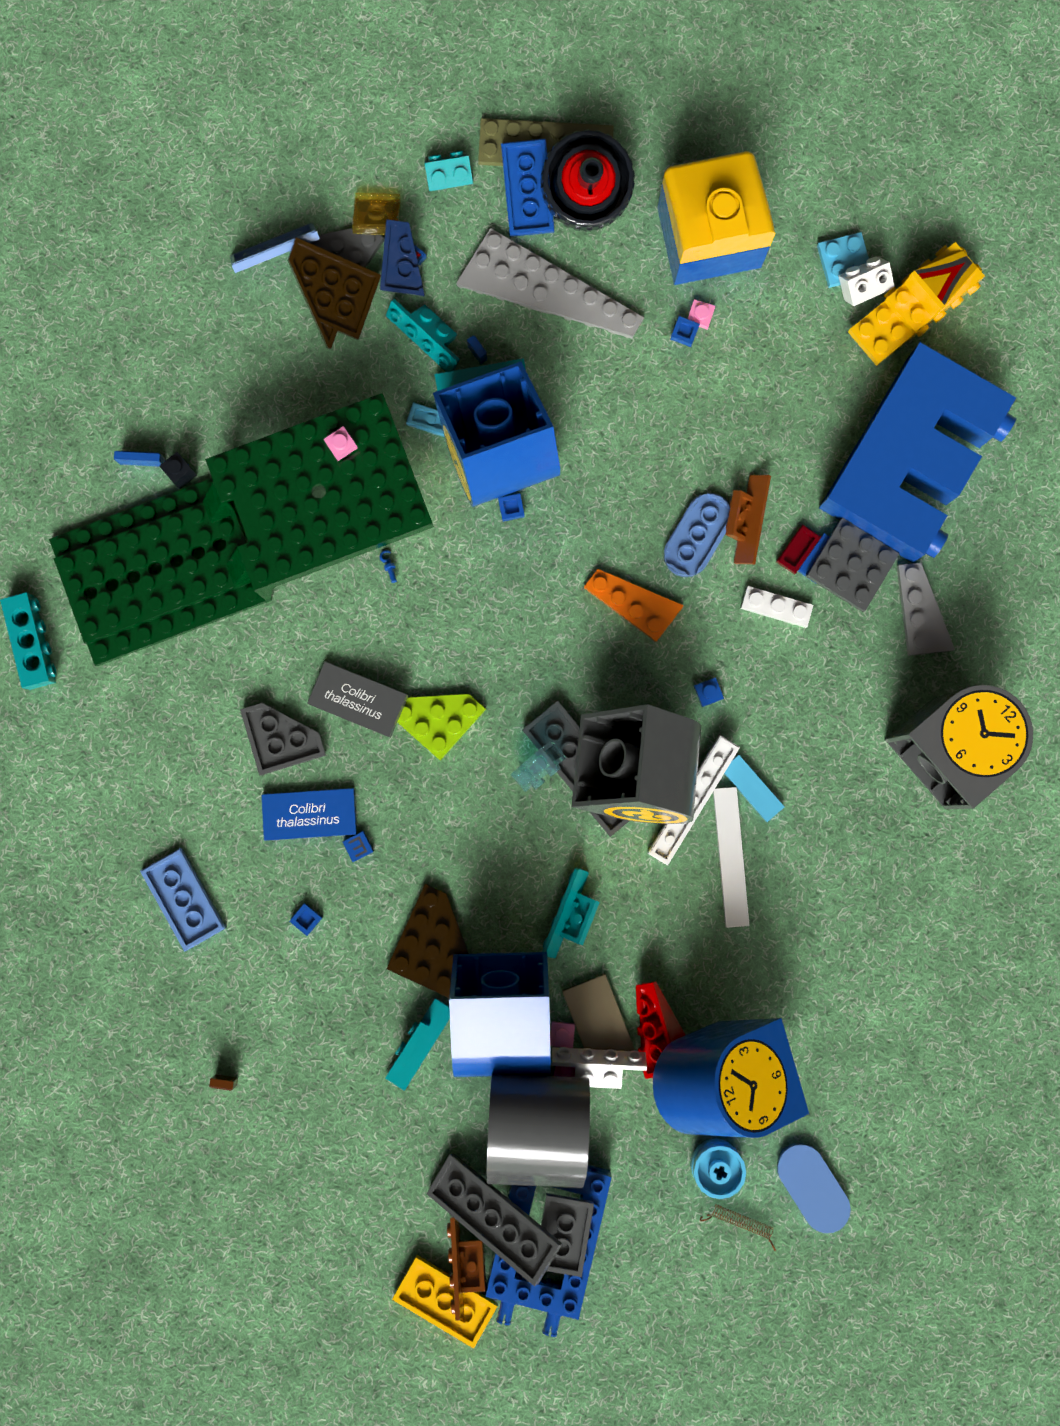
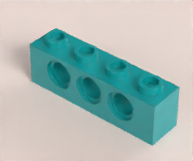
(14, 609)

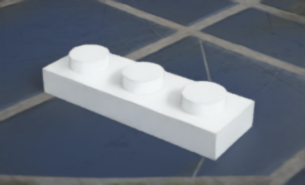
(776, 606)

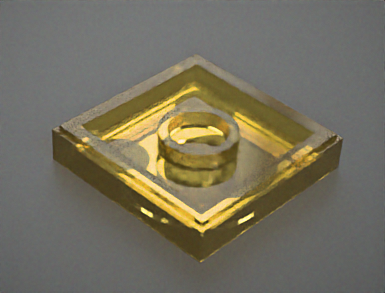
(373, 210)

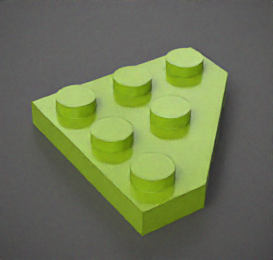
(440, 720)

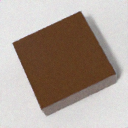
(223, 1082)

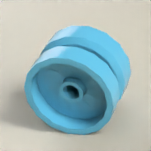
(721, 1182)

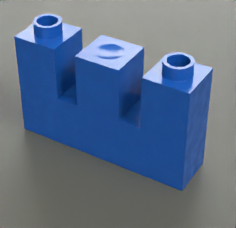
(907, 448)

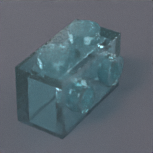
(540, 764)

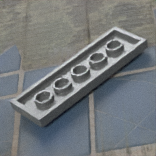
(559, 727)
(494, 1219)

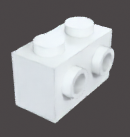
(866, 280)

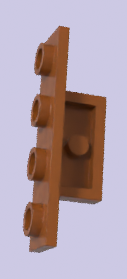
(747, 518)
(468, 1267)

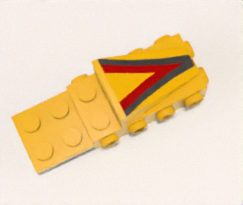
(918, 302)

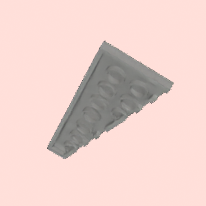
(520, 276)

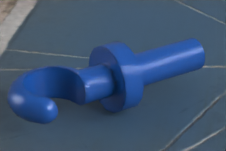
(389, 566)

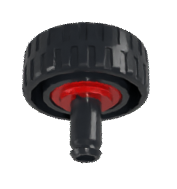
(588, 180)

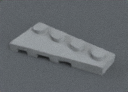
(921, 615)

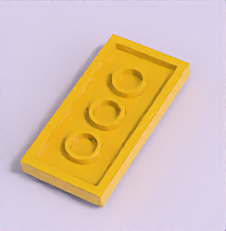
(428, 1294)

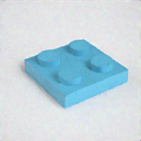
(841, 254)

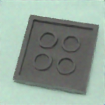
(852, 565)

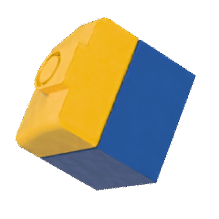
(715, 217)

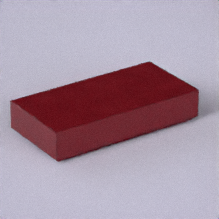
(798, 549)

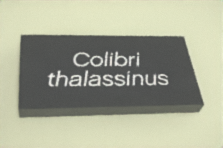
(357, 699)

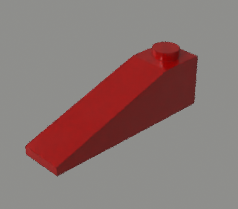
(657, 1023)

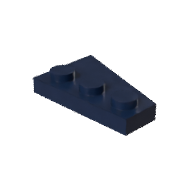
(400, 261)

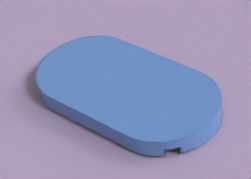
(697, 535)
(813, 1188)

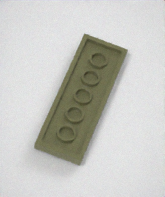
(499, 131)

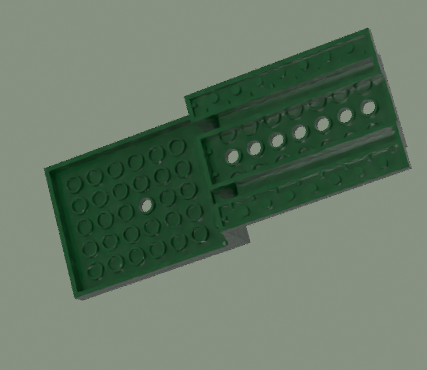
(269, 539)

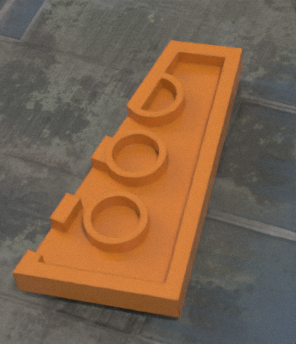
(638, 606)

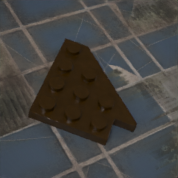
(334, 290)
(429, 943)

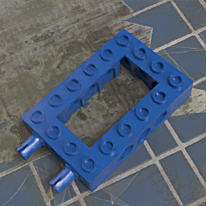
(549, 1296)

